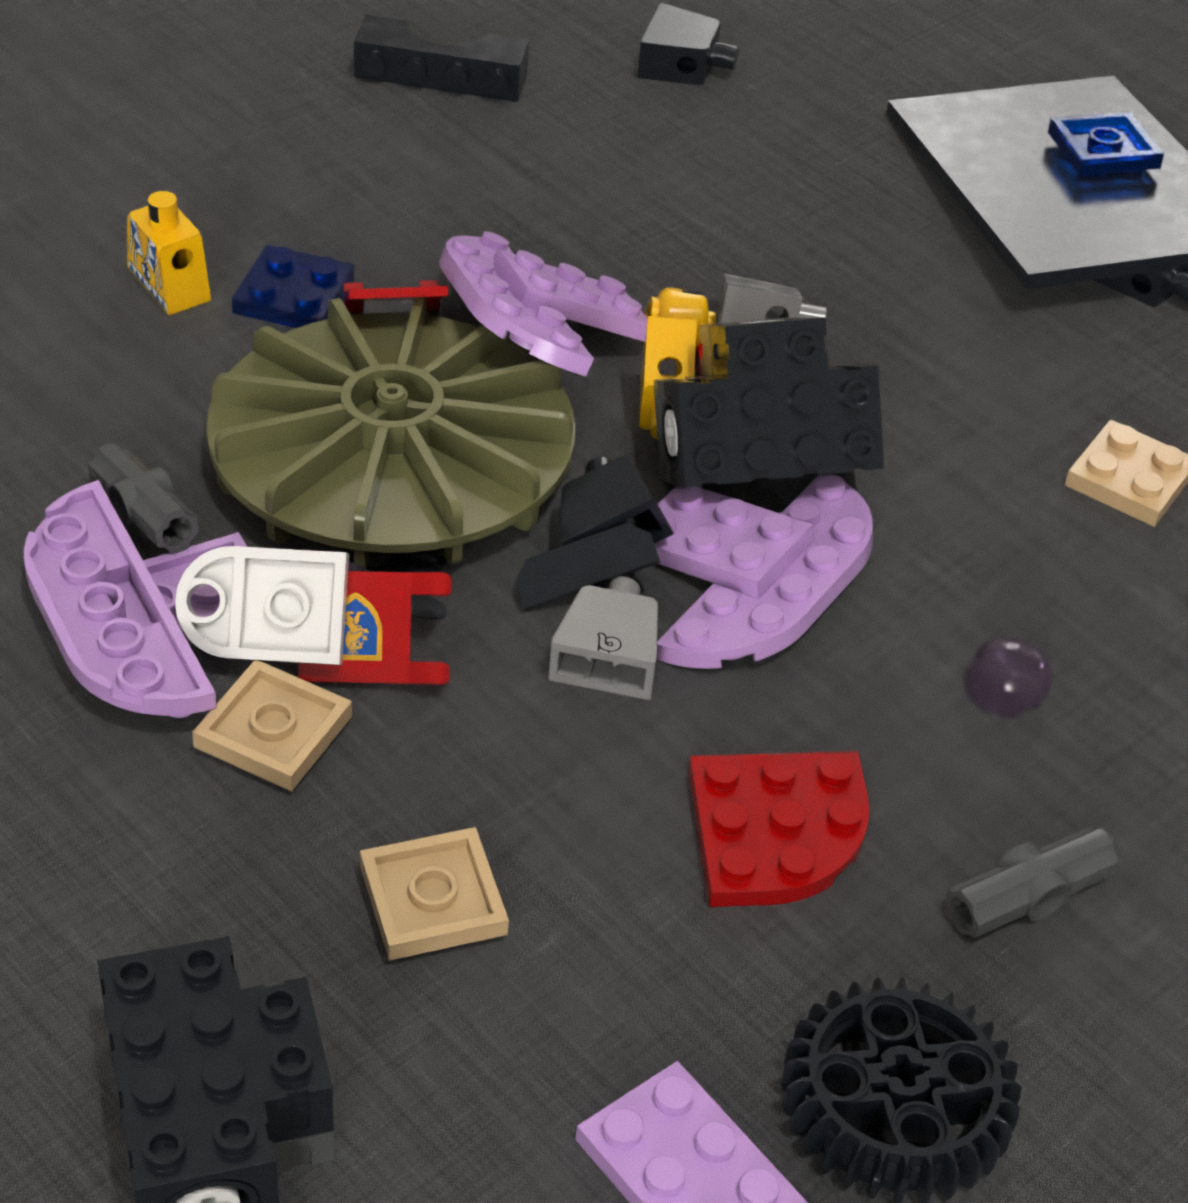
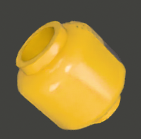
(681, 305)

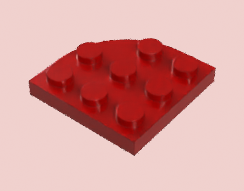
(777, 823)

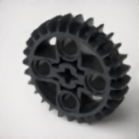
(900, 1090)

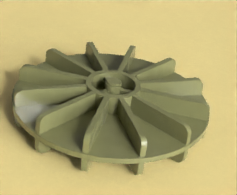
(390, 432)

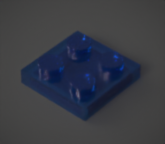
(1105, 143)
(291, 287)

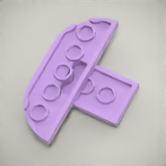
(536, 299)
(765, 567)
(118, 611)

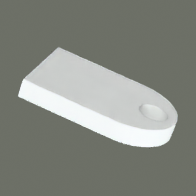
(270, 605)

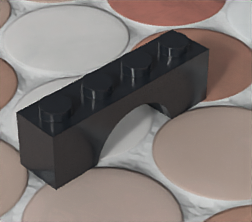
(485, 68)

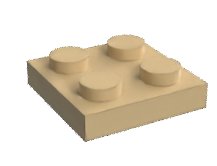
(1130, 472)
(272, 724)
(433, 893)

